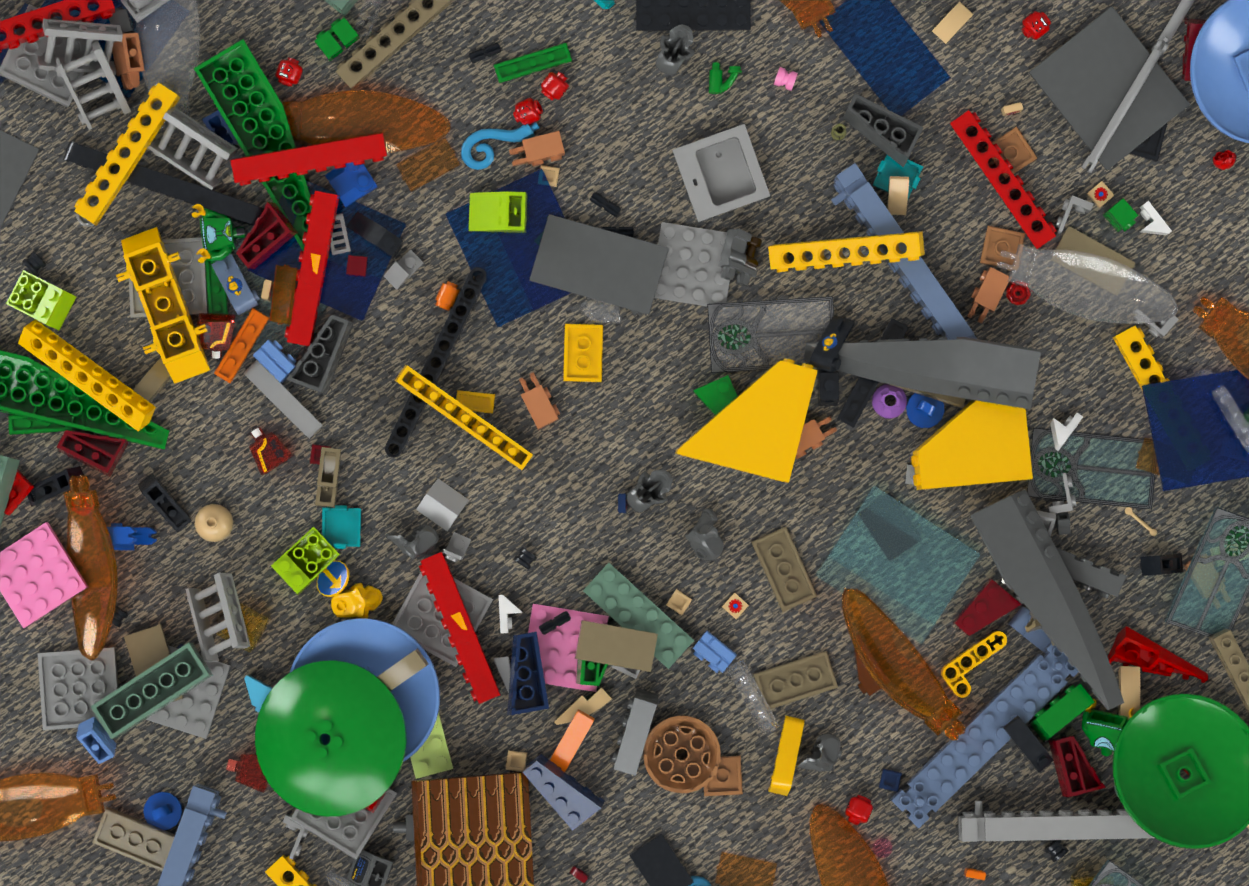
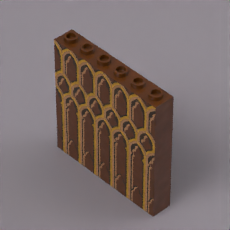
(473, 831)

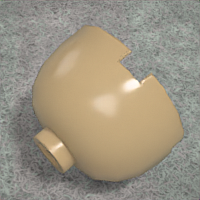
(213, 522)

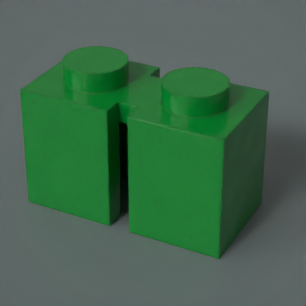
(329, 45)
(1121, 216)

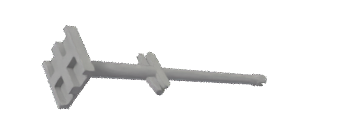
(1157, 50)

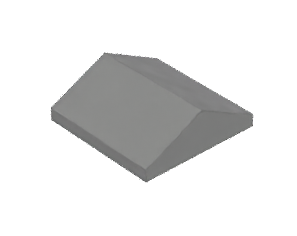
(442, 504)

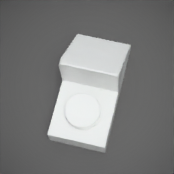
(1157, 224)
(1062, 432)
(506, 607)

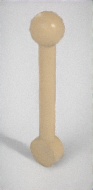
(1153, 532)

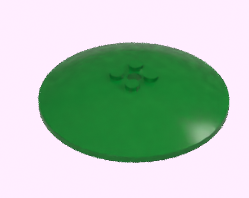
(363, 730)
(1191, 736)

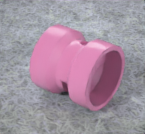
(786, 79)

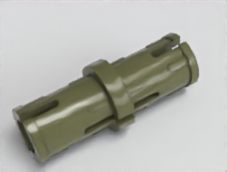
(840, 128)

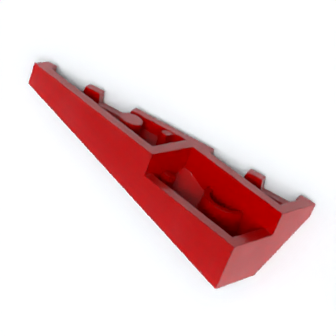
(1152, 658)

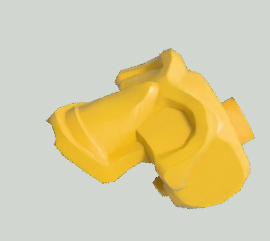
(356, 601)

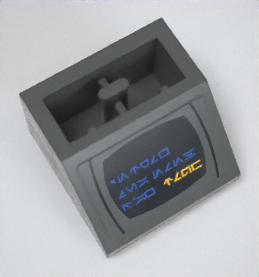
(370, 869)

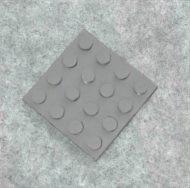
(22, 66)
(692, 266)
(189, 274)
(424, 623)
(73, 685)
(198, 707)
(345, 832)

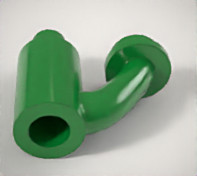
(715, 78)

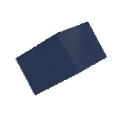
(217, 124)

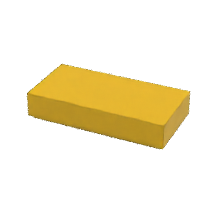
(476, 401)

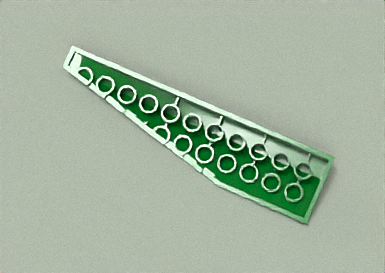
(255, 120)
(35, 389)

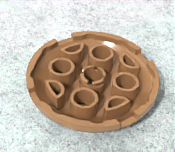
(682, 774)

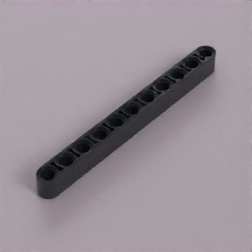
(169, 185)
(437, 353)

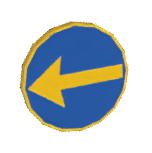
(333, 579)

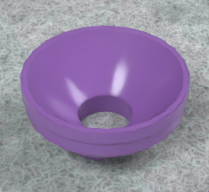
(880, 406)

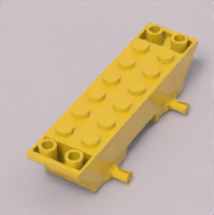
(164, 305)

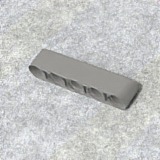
(282, 399)

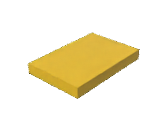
(583, 353)

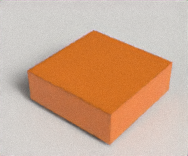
(973, 873)

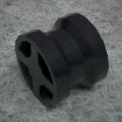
(34, 263)
(525, 558)
(119, 615)
(1056, 850)

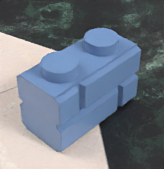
(275, 360)
(713, 651)
(96, 740)

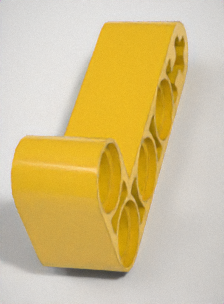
(975, 659)
(786, 756)

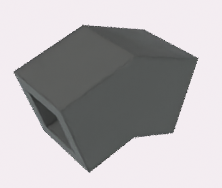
(1063, 523)

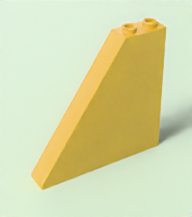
(760, 426)
(974, 448)

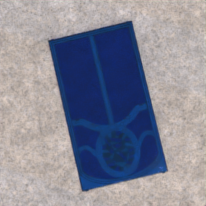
(886, 52)

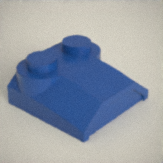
(351, 182)

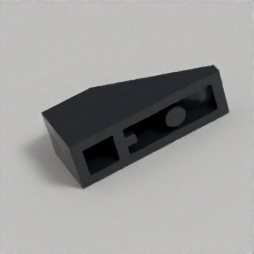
(375, 235)
(53, 486)
(164, 502)
(1028, 744)

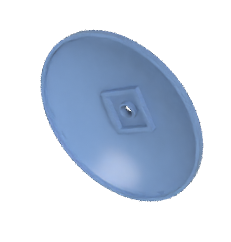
(1222, 69)
(376, 648)

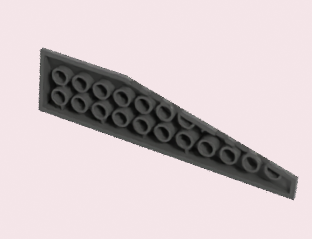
(946, 367)
(1042, 582)

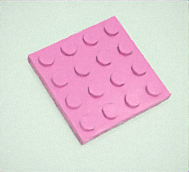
(38, 575)
(560, 644)

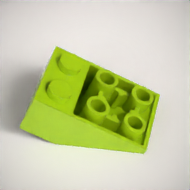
(498, 212)
(41, 300)
(305, 560)

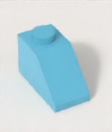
(257, 691)

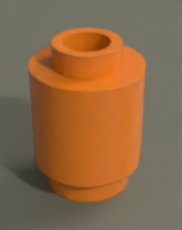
(447, 295)

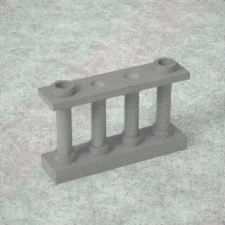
(76, 30)
(103, 71)
(207, 139)
(232, 613)

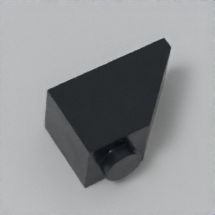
(1161, 564)

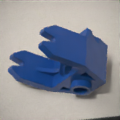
(126, 537)

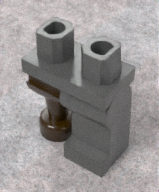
(735, 261)

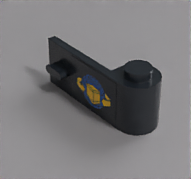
(826, 352)

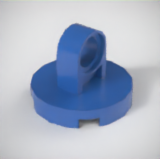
(924, 411)
(163, 810)

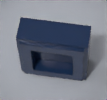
(622, 503)
(890, 780)

